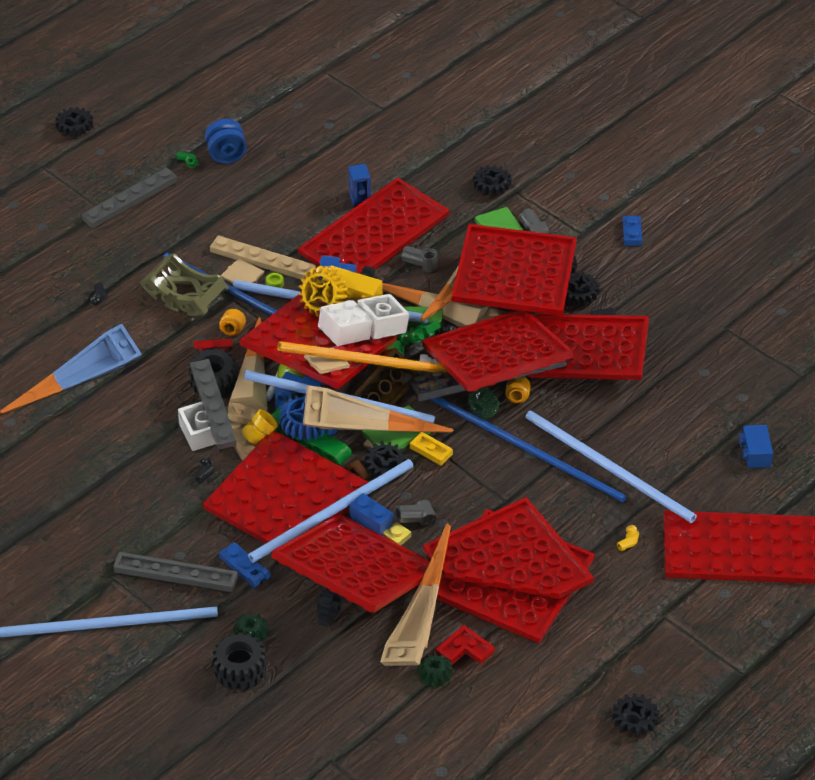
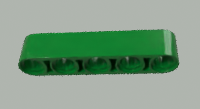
(324, 446)

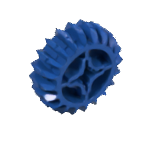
(292, 420)

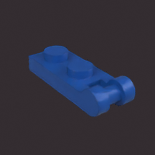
(239, 561)

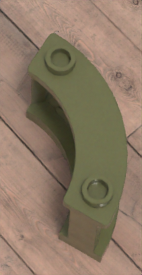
(195, 304)

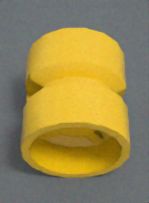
(259, 427)

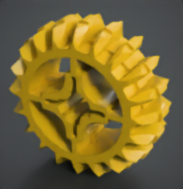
(312, 282)

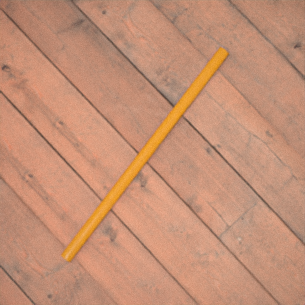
(359, 357)

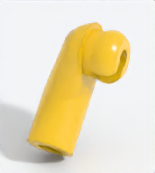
(631, 538)

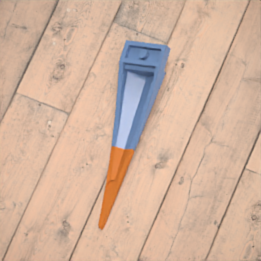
(104, 355)

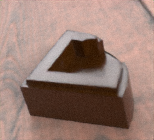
(357, 468)

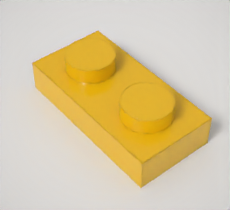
(431, 448)

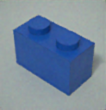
(359, 183)
(756, 446)
(370, 514)

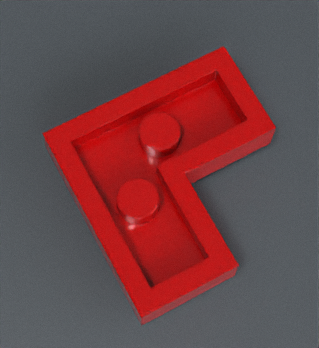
(223, 344)
(467, 642)

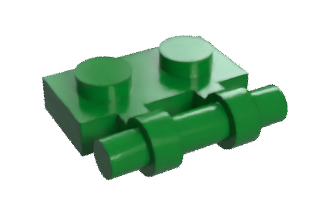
(418, 332)

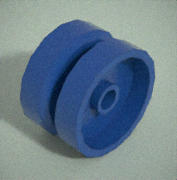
(225, 141)

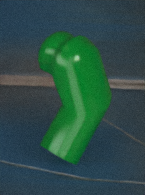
(189, 158)

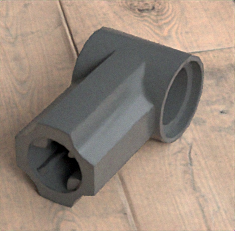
(532, 222)
(426, 258)
(420, 512)

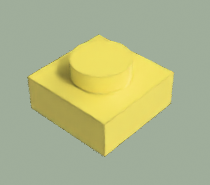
(397, 533)

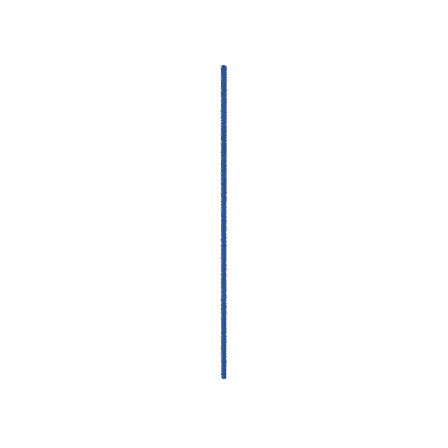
(467, 415)

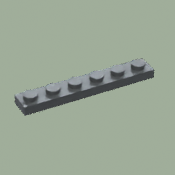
(129, 197)
(213, 404)
(175, 571)

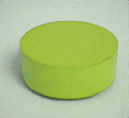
(275, 280)

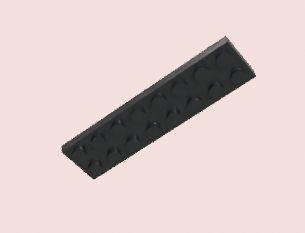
(444, 384)

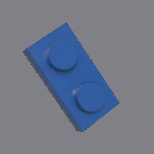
(632, 231)

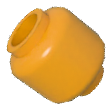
(232, 322)
(517, 389)

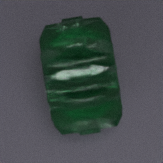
(483, 403)
(252, 625)
(435, 670)

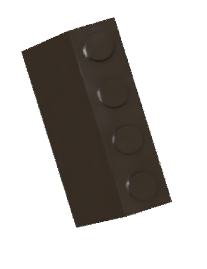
(383, 382)

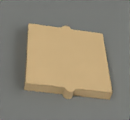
(242, 271)
(326, 365)

